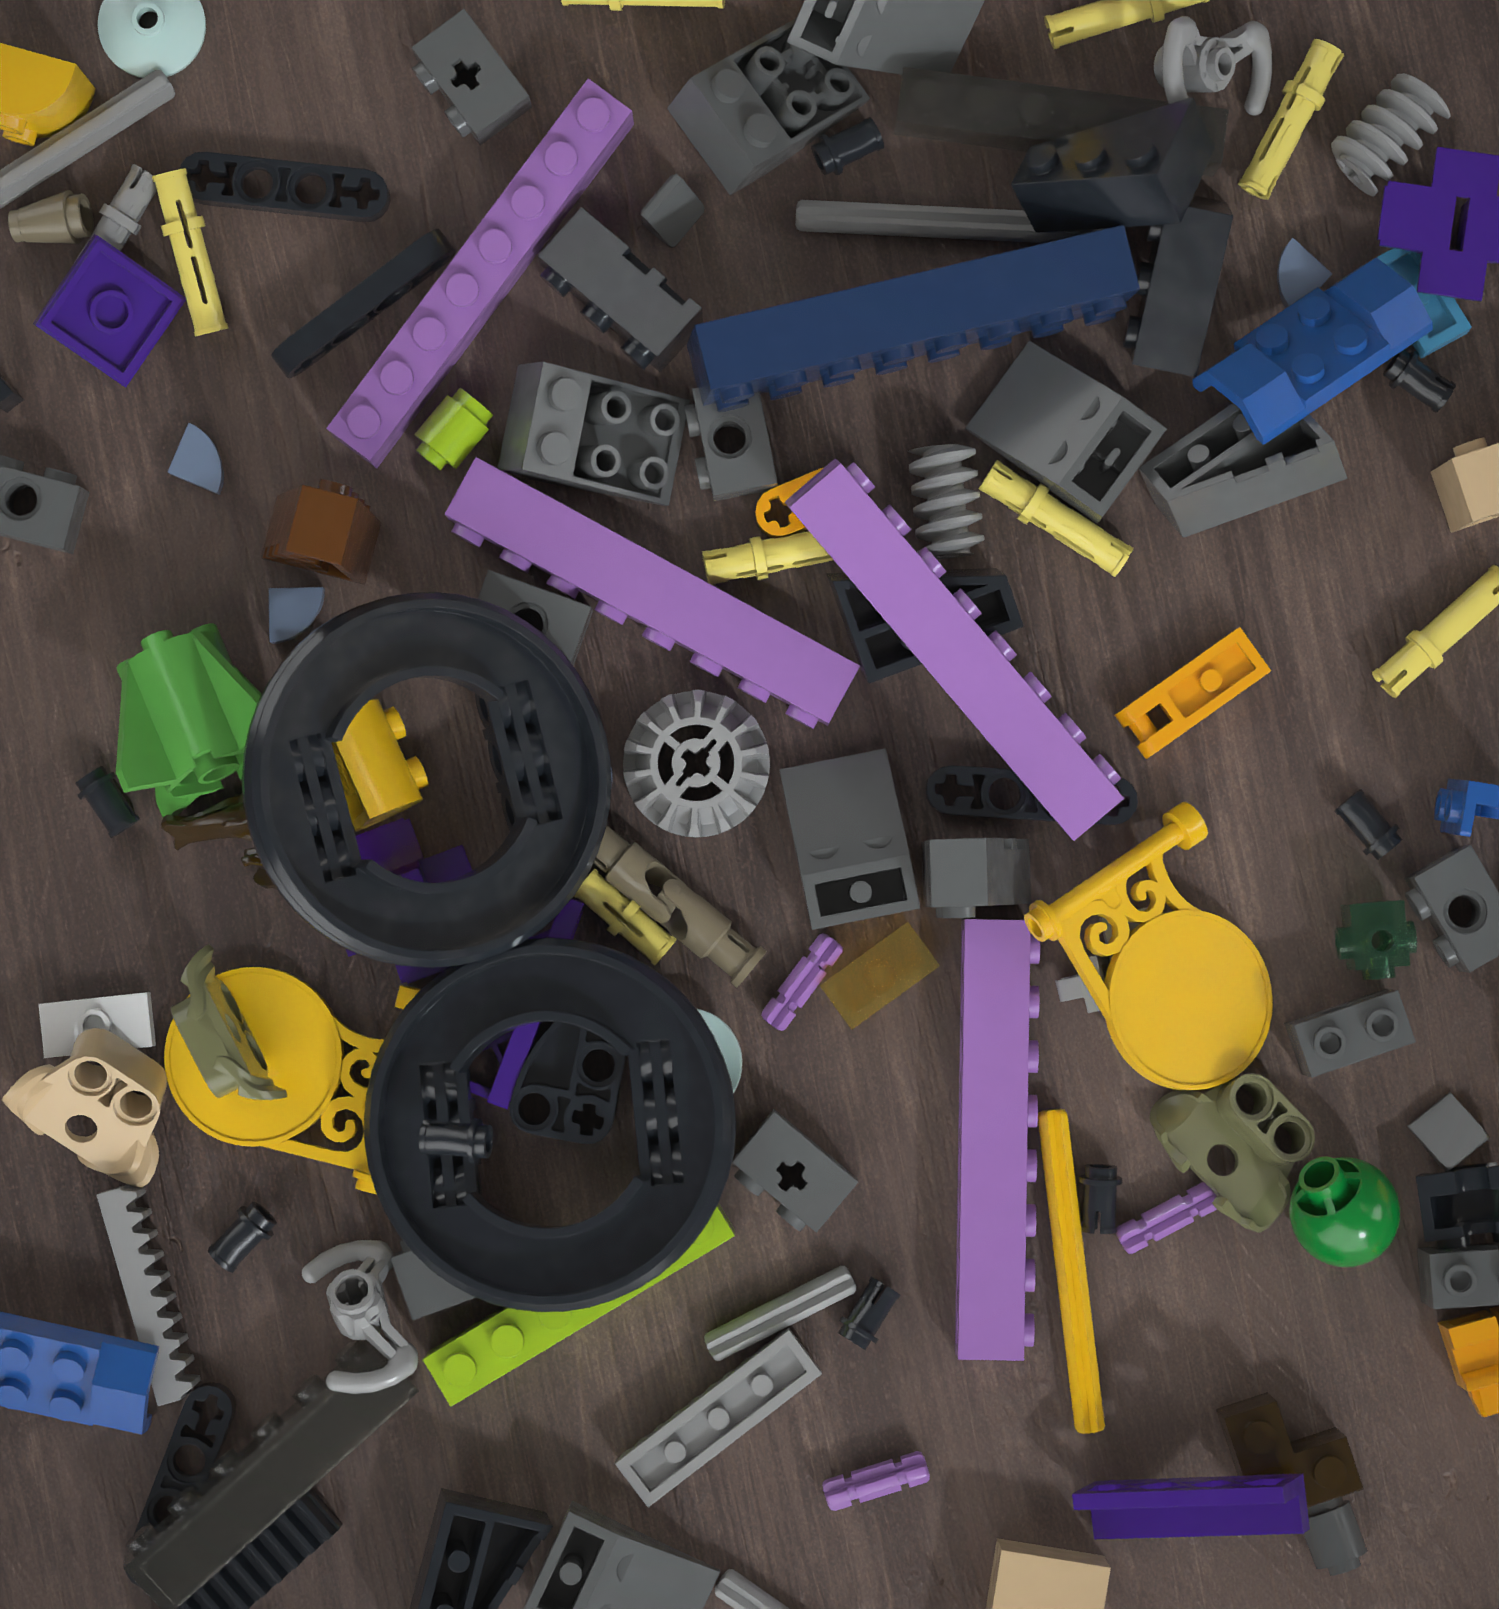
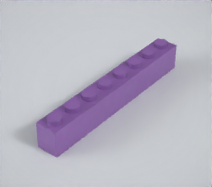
(482, 273)
(651, 592)
(954, 648)
(993, 1140)

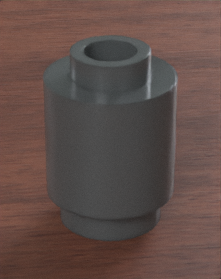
(1334, 1537)

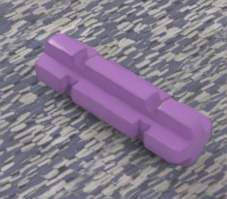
(802, 982)
(1166, 1218)
(876, 1480)

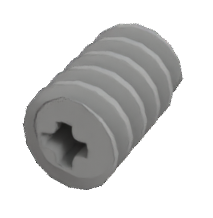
(1386, 129)
(945, 500)

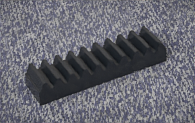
(268, 1556)

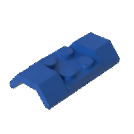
(1318, 348)
(75, 1374)

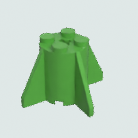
(182, 717)

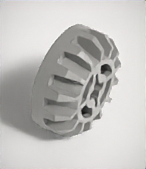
(662, 801)

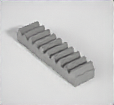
(143, 1290)
(718, 1417)

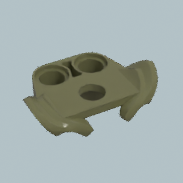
(220, 1035)
(1258, 1185)

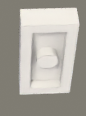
(124, 1015)

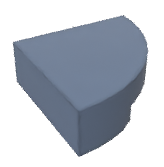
(1298, 273)
(198, 461)
(292, 611)

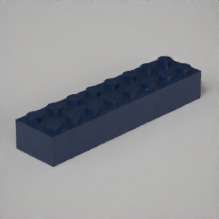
(912, 317)

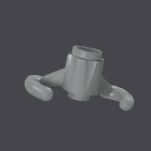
(1208, 63)
(362, 1313)

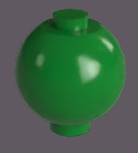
(1344, 1211)

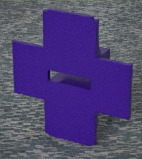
(1423, 216)
(398, 851)

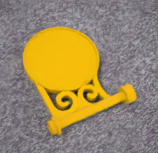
(1182, 986)
(302, 1056)

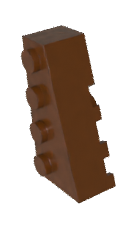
(323, 531)

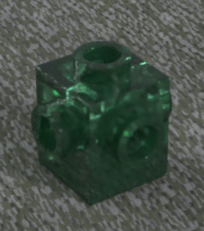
(1396, 936)

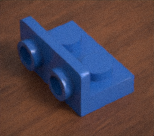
(1462, 802)

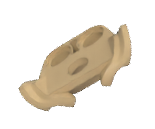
(124, 1120)

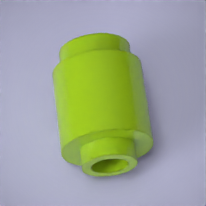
(453, 430)

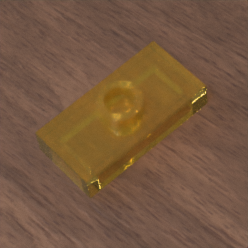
(879, 975)

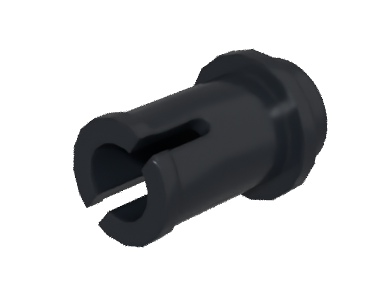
(847, 146)
(1419, 380)
(107, 801)
(1369, 825)
(456, 1139)
(1099, 1195)
(242, 1236)
(865, 1316)

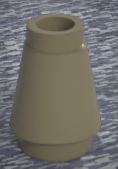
(55, 219)

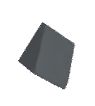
(672, 211)
(1448, 1132)

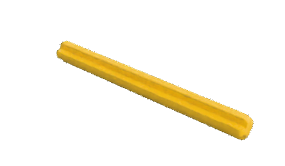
(1071, 1271)

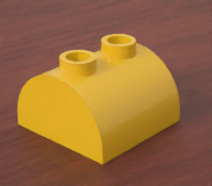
(39, 94)
(374, 769)

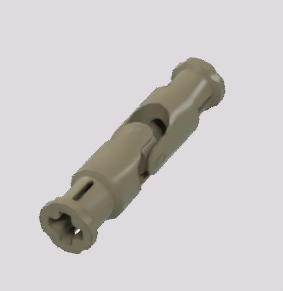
(698, 923)

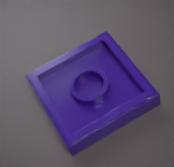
(109, 310)

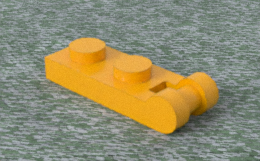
(1195, 691)

